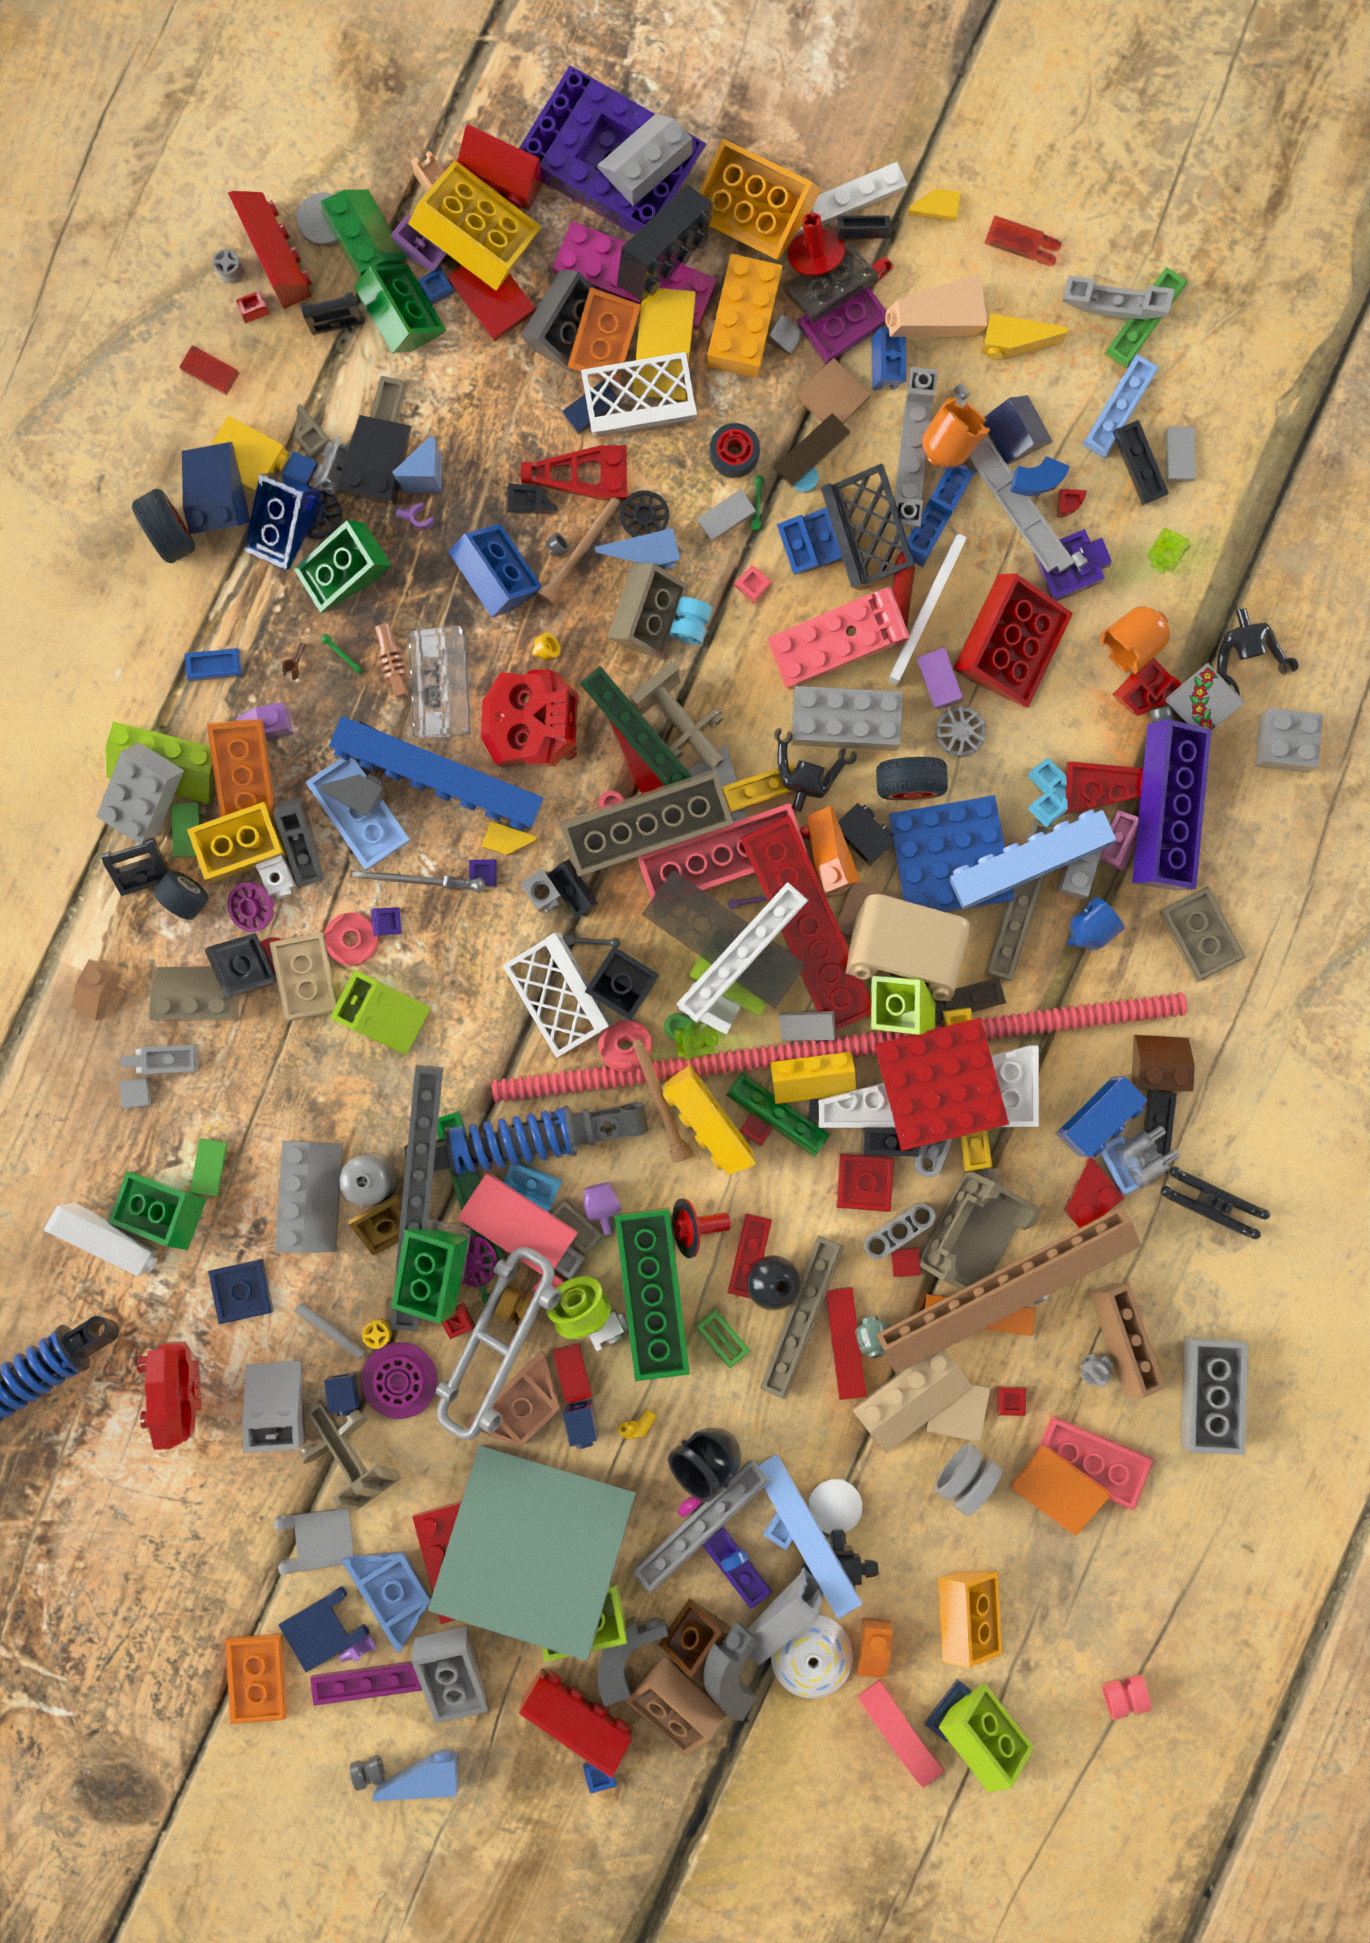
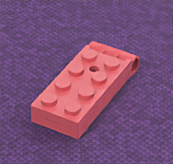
(824, 642)

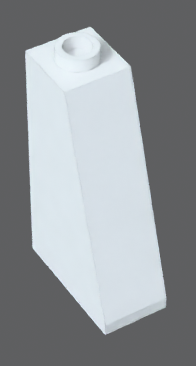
(97, 1236)

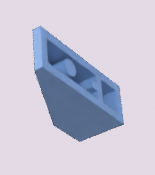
(653, 548)
(428, 1778)

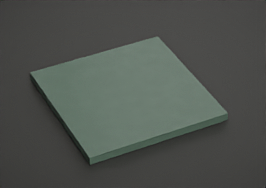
(532, 1552)

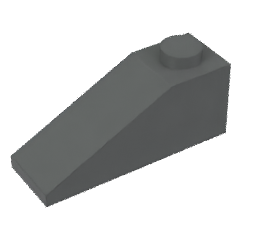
(298, 840)

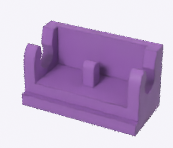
(940, 678)

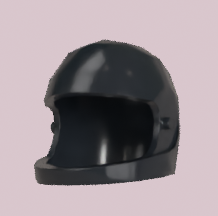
(706, 1462)

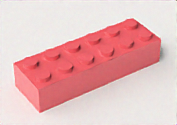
(710, 858)

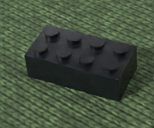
(664, 243)

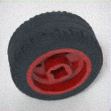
(163, 526)
(912, 778)

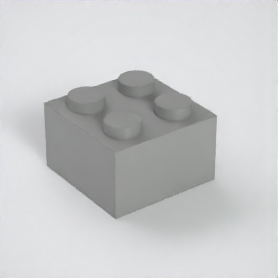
(1289, 740)

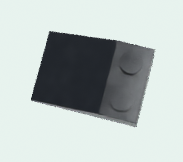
(372, 457)

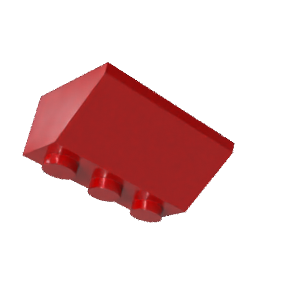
(501, 166)

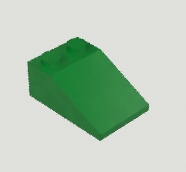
(342, 565)
(157, 1211)

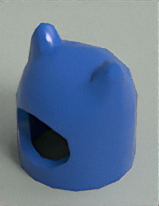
(1095, 926)

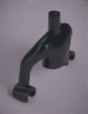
(1250, 642)
(807, 777)

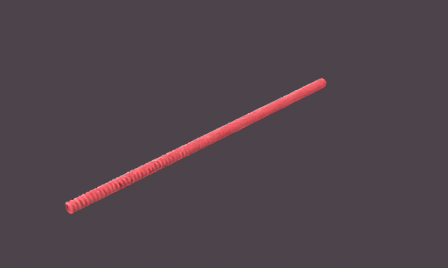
(857, 1045)

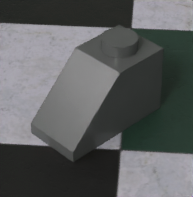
(357, 793)

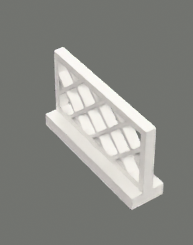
(640, 418)
(574, 978)

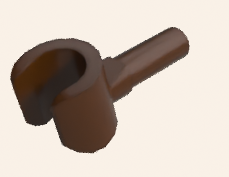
(292, 664)

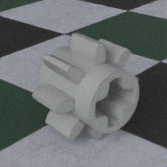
(1096, 1369)

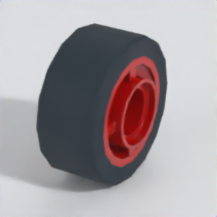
(729, 436)

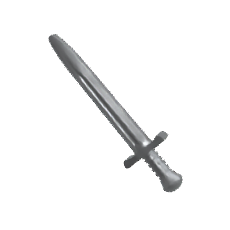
(448, 882)

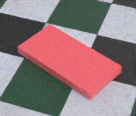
(515, 1221)
(1105, 1461)

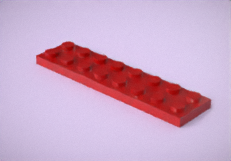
(813, 932)

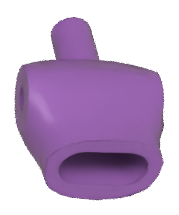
(601, 1203)

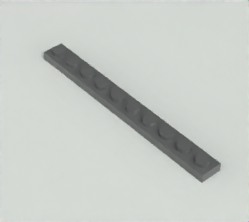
(419, 1167)

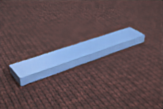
(809, 1538)

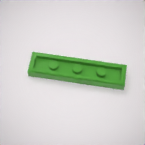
(1137, 331)

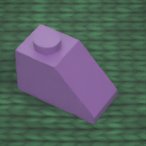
(275, 719)

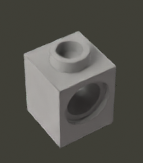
(535, 881)

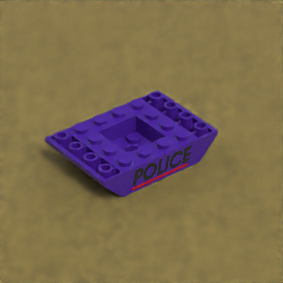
(578, 131)

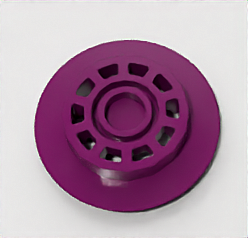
(399, 1380)

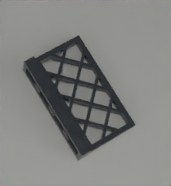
(845, 533)

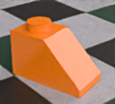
(874, 1647)

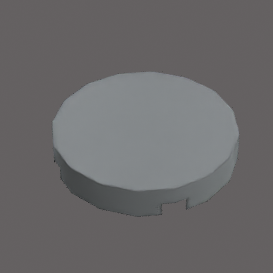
(312, 223)

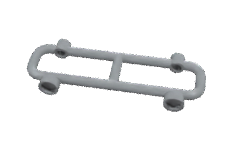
(545, 1296)

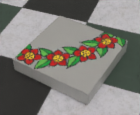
(1205, 699)

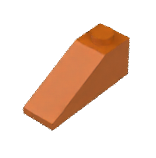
(830, 851)

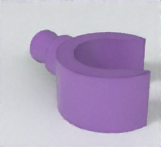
(409, 514)
(358, 1650)

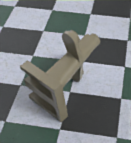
(657, 692)
(363, 1484)

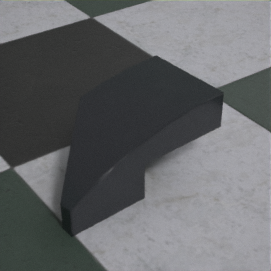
(528, 500)

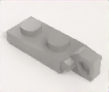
(163, 1059)

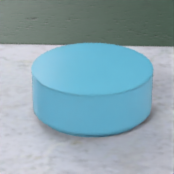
(808, 483)

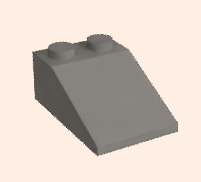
(449, 1674)

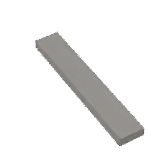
(700, 1527)

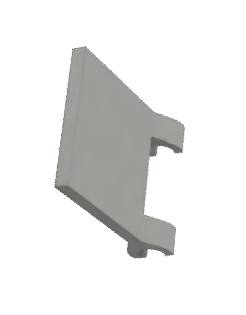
(321, 1539)

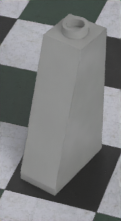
(786, 1616)

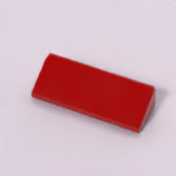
(902, 588)

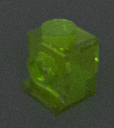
(1168, 542)
(688, 1037)

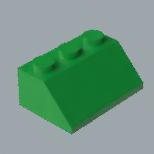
(361, 230)
(399, 307)
(429, 1274)

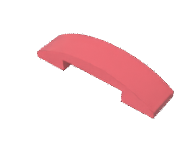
(900, 1734)

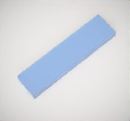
(1120, 405)

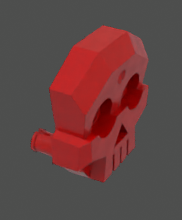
(509, 719)
(170, 1394)

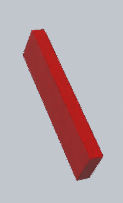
(844, 1343)

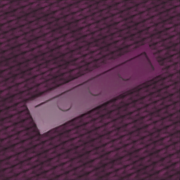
(364, 1683)

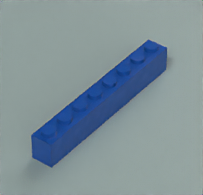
(435, 773)

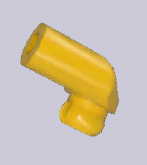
(637, 1428)

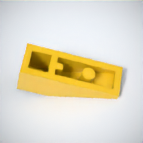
(1016, 336)

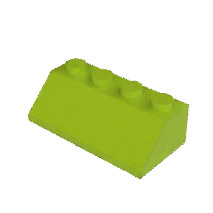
(194, 758)

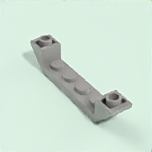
(911, 454)

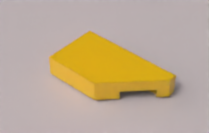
(938, 205)
(505, 839)

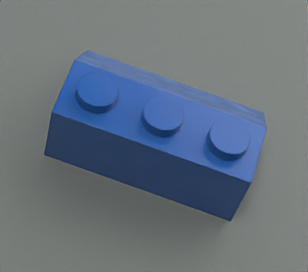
(495, 569)

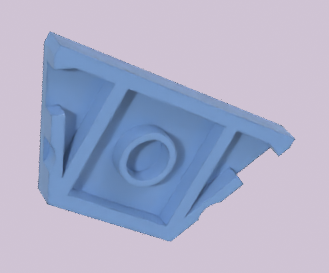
(390, 1591)

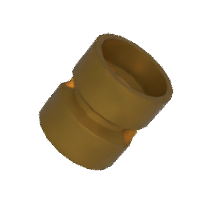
(513, 1305)

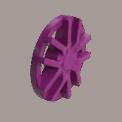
(476, 1263)

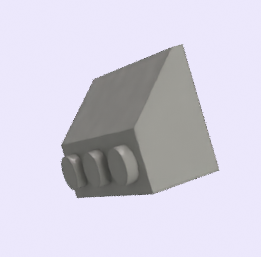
(647, 157)

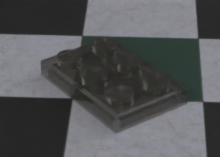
(824, 293)

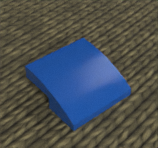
(809, 541)

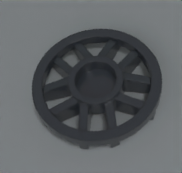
(644, 513)
(323, 516)

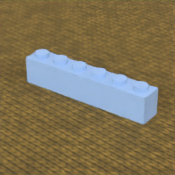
(1032, 859)

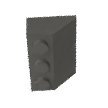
(558, 317)

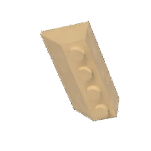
(911, 1399)

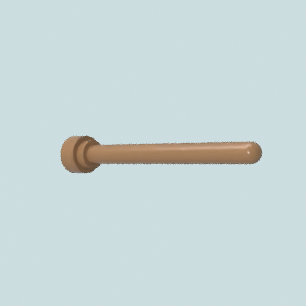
(550, 592)
(679, 1148)

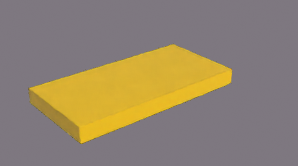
(663, 331)

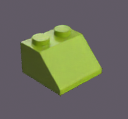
(901, 1005)

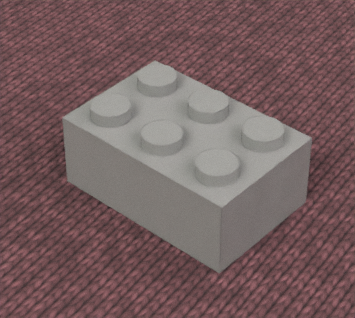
(139, 793)

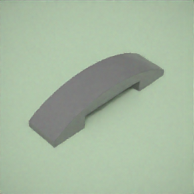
(1117, 302)

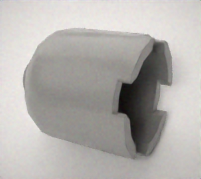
(380, 1176)

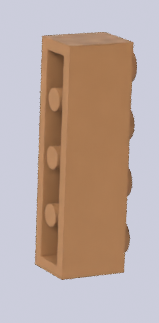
(1127, 1340)

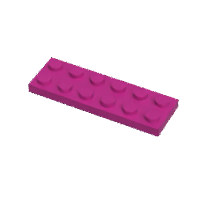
(598, 260)

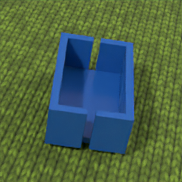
(1102, 1117)

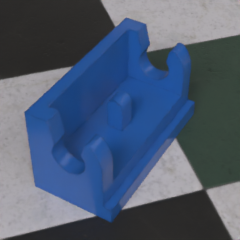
(888, 360)

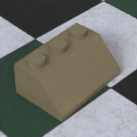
(647, 610)
(190, 996)

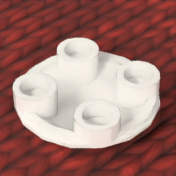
(835, 1505)

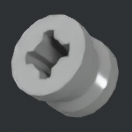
(225, 259)

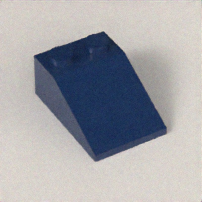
(212, 489)

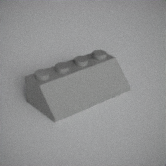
(308, 1197)

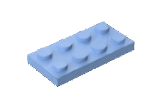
(368, 838)

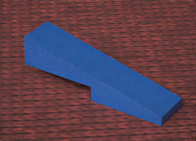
(938, 512)

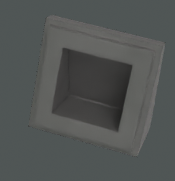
(785, 335)

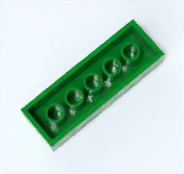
(652, 1294)

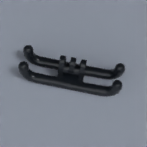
(1214, 1202)

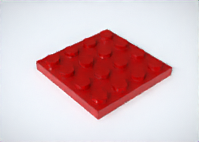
(941, 1084)

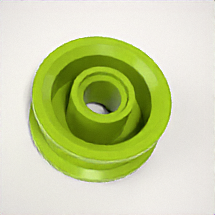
(581, 1308)

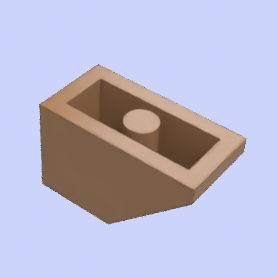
(94, 988)

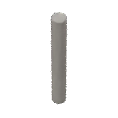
(330, 1330)

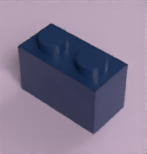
(581, 1423)

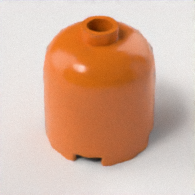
(953, 434)
(1136, 638)

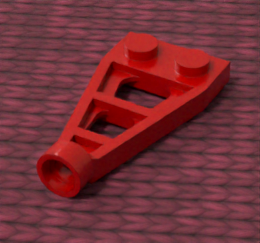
(613, 472)

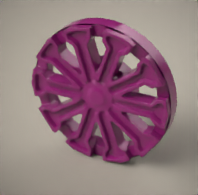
(250, 906)

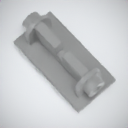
(327, 474)

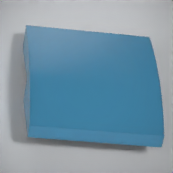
(533, 1184)

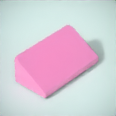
(1125, 830)

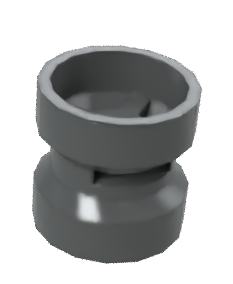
(367, 1772)

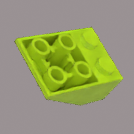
(380, 1012)

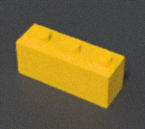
(812, 1077)

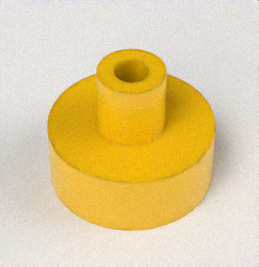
(546, 647)

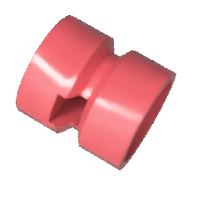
(1126, 1697)

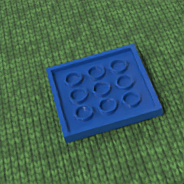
(938, 841)

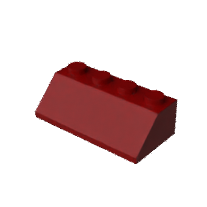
(271, 246)
(576, 1721)

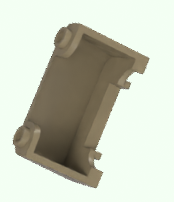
(975, 1230)

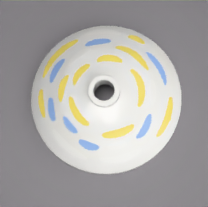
(821, 1640)

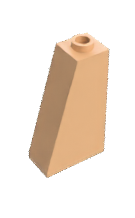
(940, 312)

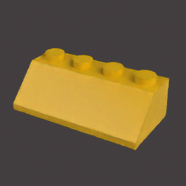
(709, 1121)

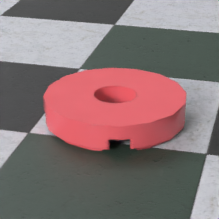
(336, 933)
(611, 1038)

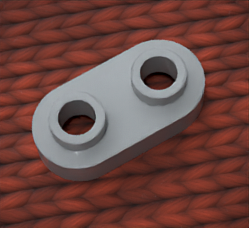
(936, 1153)

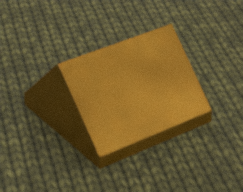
(380, 1225)

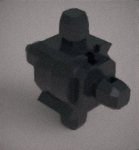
(849, 1560)

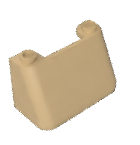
(908, 943)

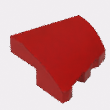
(1146, 688)

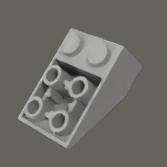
(273, 1407)

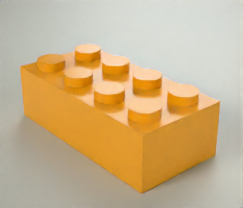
(744, 316)

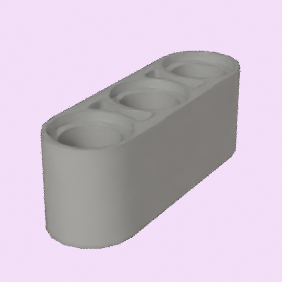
(913, 1229)

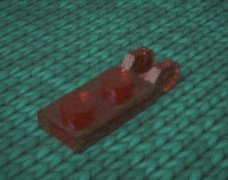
(1022, 240)

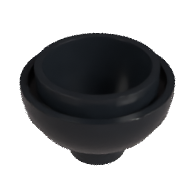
(764, 1278)

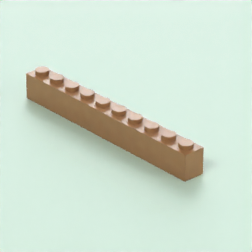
(1009, 1290)

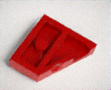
(1092, 1195)

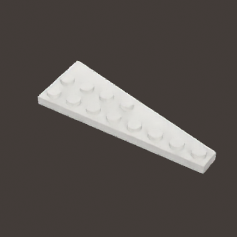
(1017, 1079)

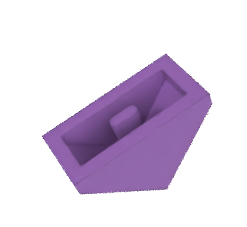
(416, 246)

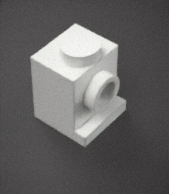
(285, 884)
(612, 1330)

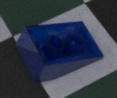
(280, 518)

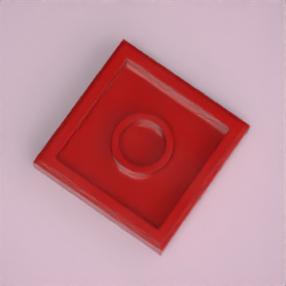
(865, 1182)

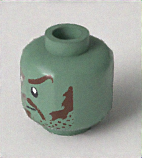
(867, 1338)

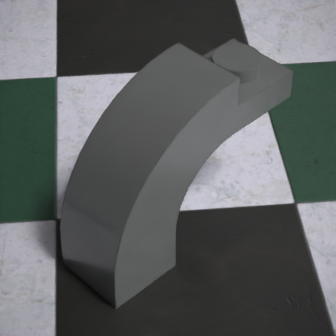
(723, 1672)
(611, 1673)

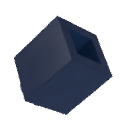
(342, 1393)

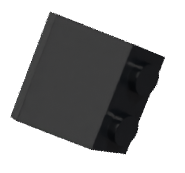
(622, 983)

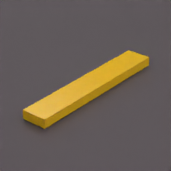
(974, 1146)

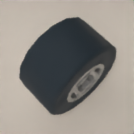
(181, 895)

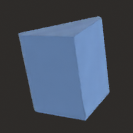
(421, 470)

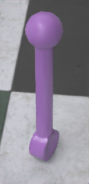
(733, 903)

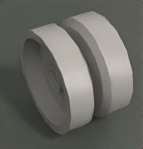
(968, 1479)

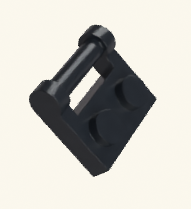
(332, 314)
(138, 874)

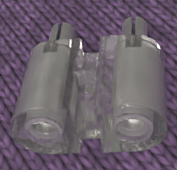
(1143, 1159)

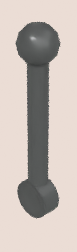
(570, 940)

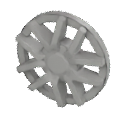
(960, 731)

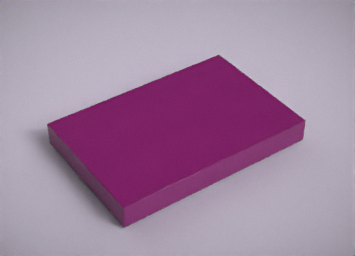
(845, 325)

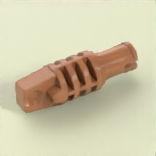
(392, 661)

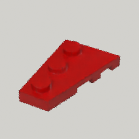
(1100, 785)

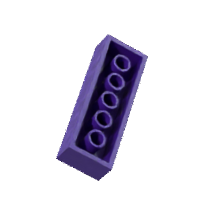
(1172, 805)

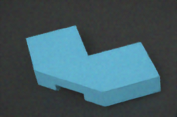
(1053, 784)

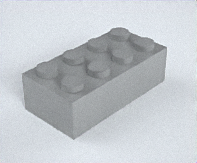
(846, 718)
(1214, 1395)

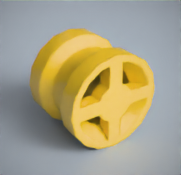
(372, 1335)

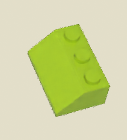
(610, 1629)
(987, 1739)

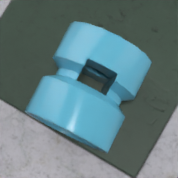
(691, 620)

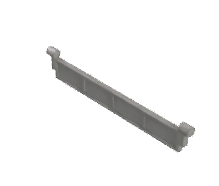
(1019, 507)

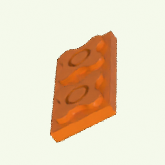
(240, 765)

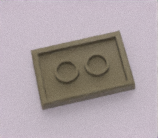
(1202, 934)

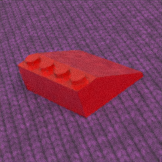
(1013, 639)

